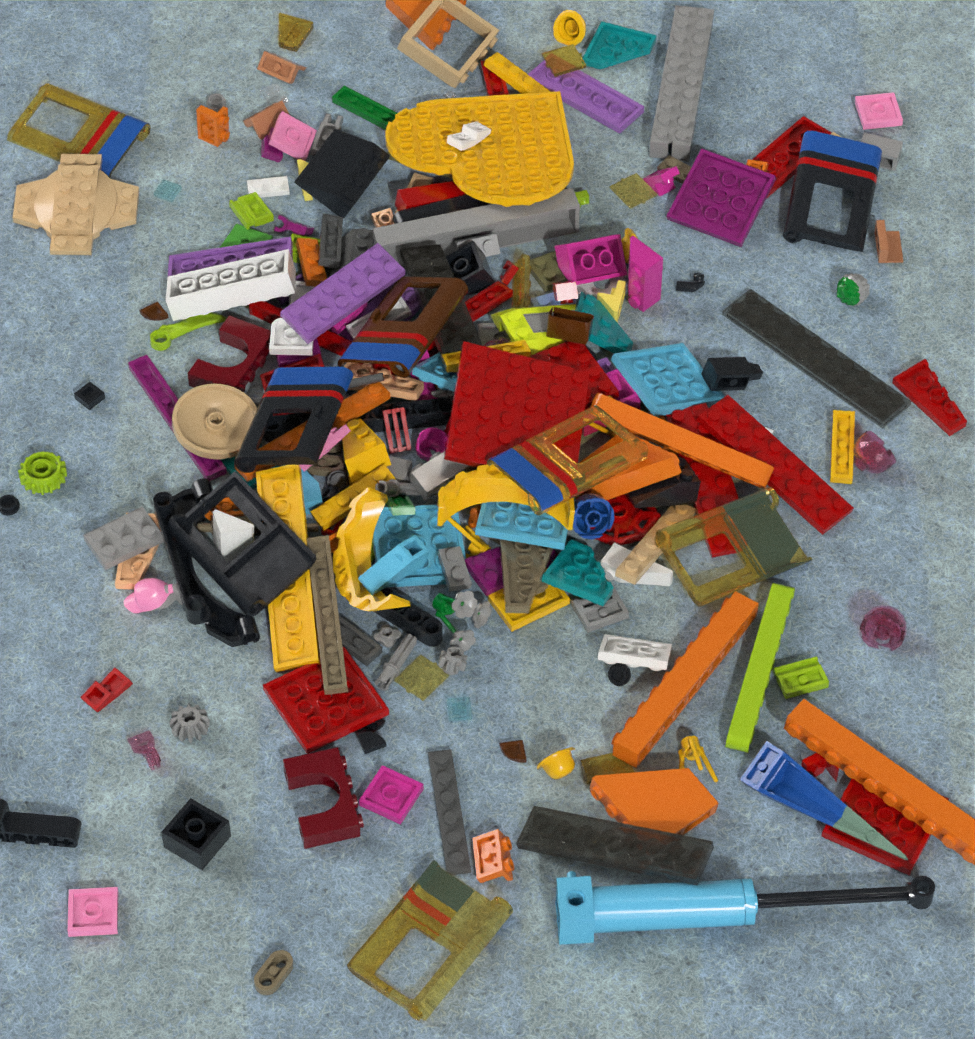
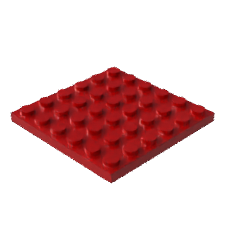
(508, 400)

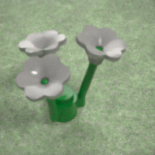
(463, 605)

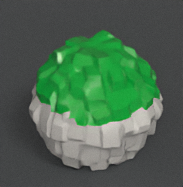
(852, 289)

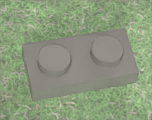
(487, 243)
(454, 568)

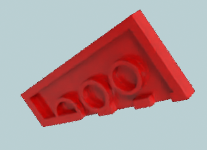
(926, 393)

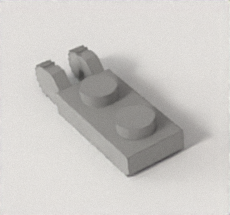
(324, 131)

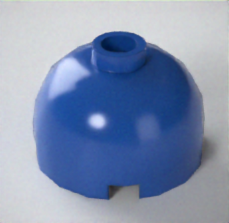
(592, 511)

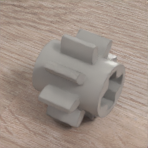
(452, 660)

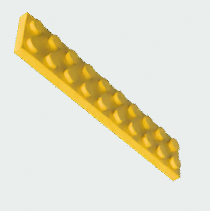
(293, 611)

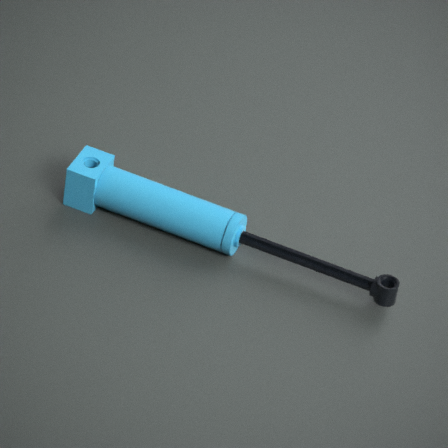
(681, 905)

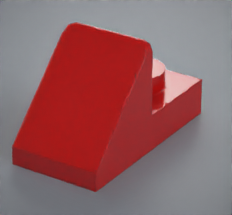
(816, 765)

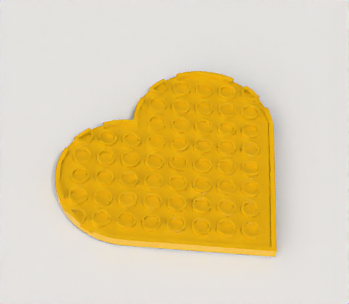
(516, 164)

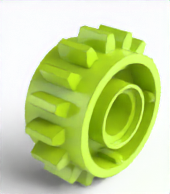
(42, 472)

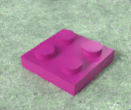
(391, 794)

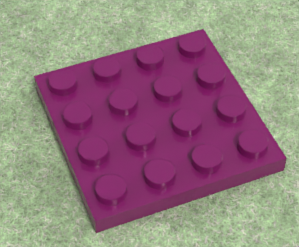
(721, 197)

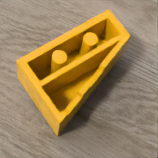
(363, 450)

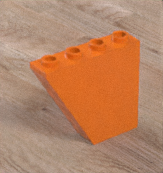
(410, 10)
(657, 467)
(655, 799)

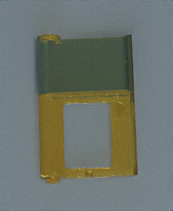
(755, 534)

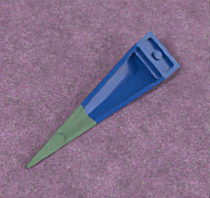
(786, 782)

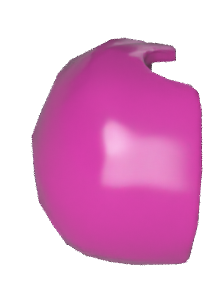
(429, 440)

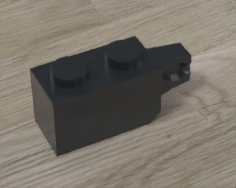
(730, 373)

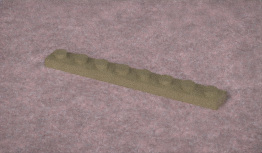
(327, 617)

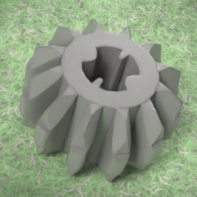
(189, 723)

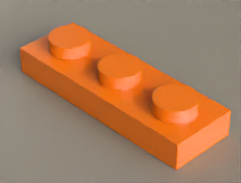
(309, 256)

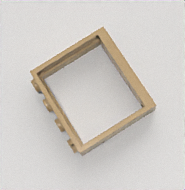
(435, 64)

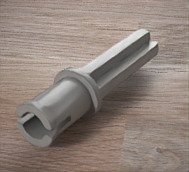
(394, 488)
(392, 668)

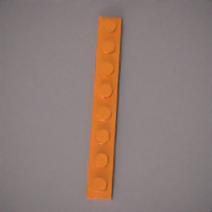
(350, 409)

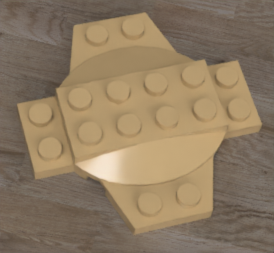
(76, 204)

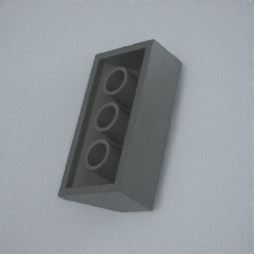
(353, 245)

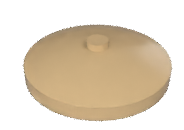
(213, 420)

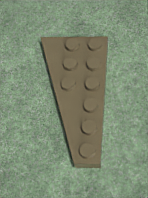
(522, 573)

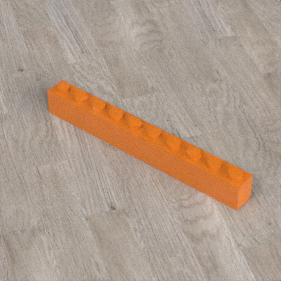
(684, 679)
(883, 778)

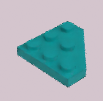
(617, 45)
(605, 329)
(579, 574)

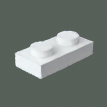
(269, 186)

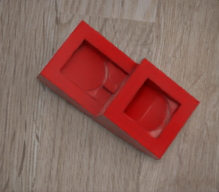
(110, 688)

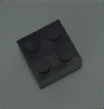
(196, 834)

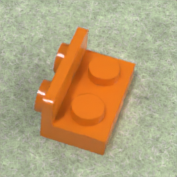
(213, 125)
(493, 856)

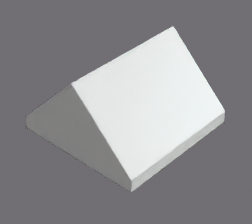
(231, 534)

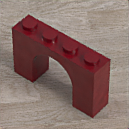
(240, 335)
(325, 769)

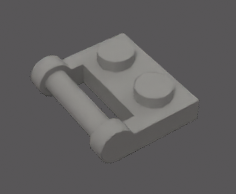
(600, 616)

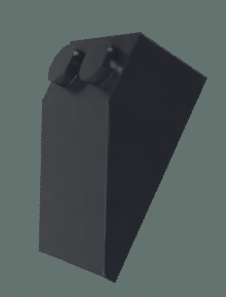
(472, 267)
(676, 490)

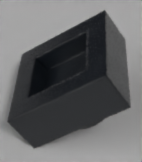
(89, 395)

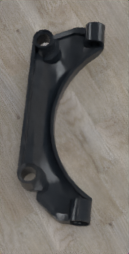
(200, 606)

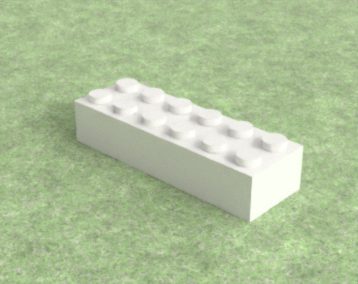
(231, 285)

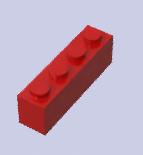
(426, 194)

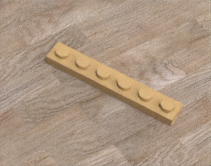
(646, 551)

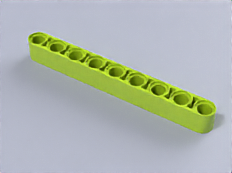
(759, 668)

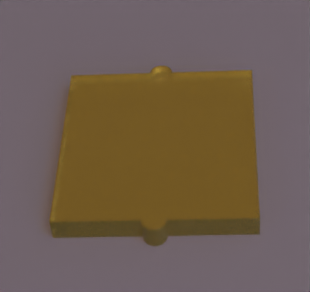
(563, 60)
(633, 190)
(421, 677)

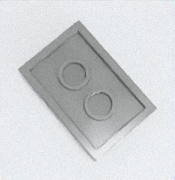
(123, 538)

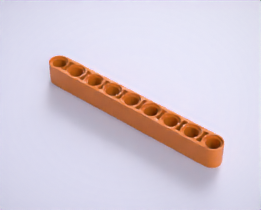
(686, 442)

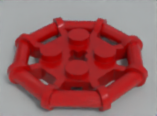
(628, 522)

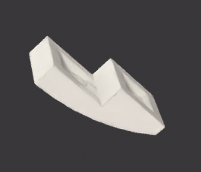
(471, 135)

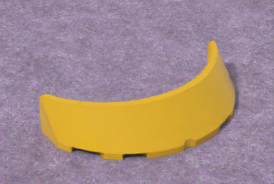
(490, 485)
(354, 553)

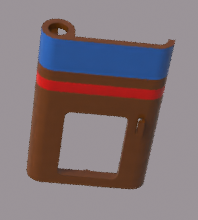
(405, 341)

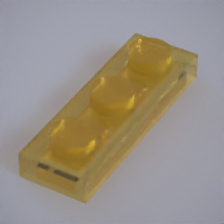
(521, 283)

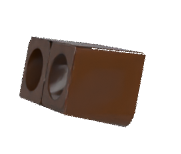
(569, 325)

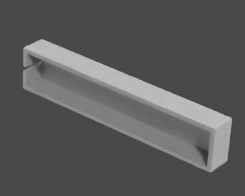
(682, 82)
(512, 225)

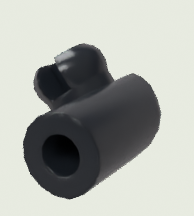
(693, 285)

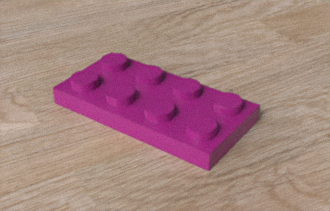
(487, 569)

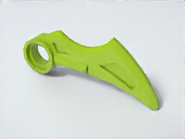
(185, 326)

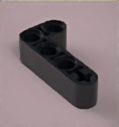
(38, 828)

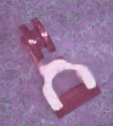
(145, 750)

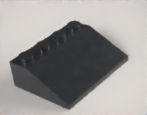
(342, 171)

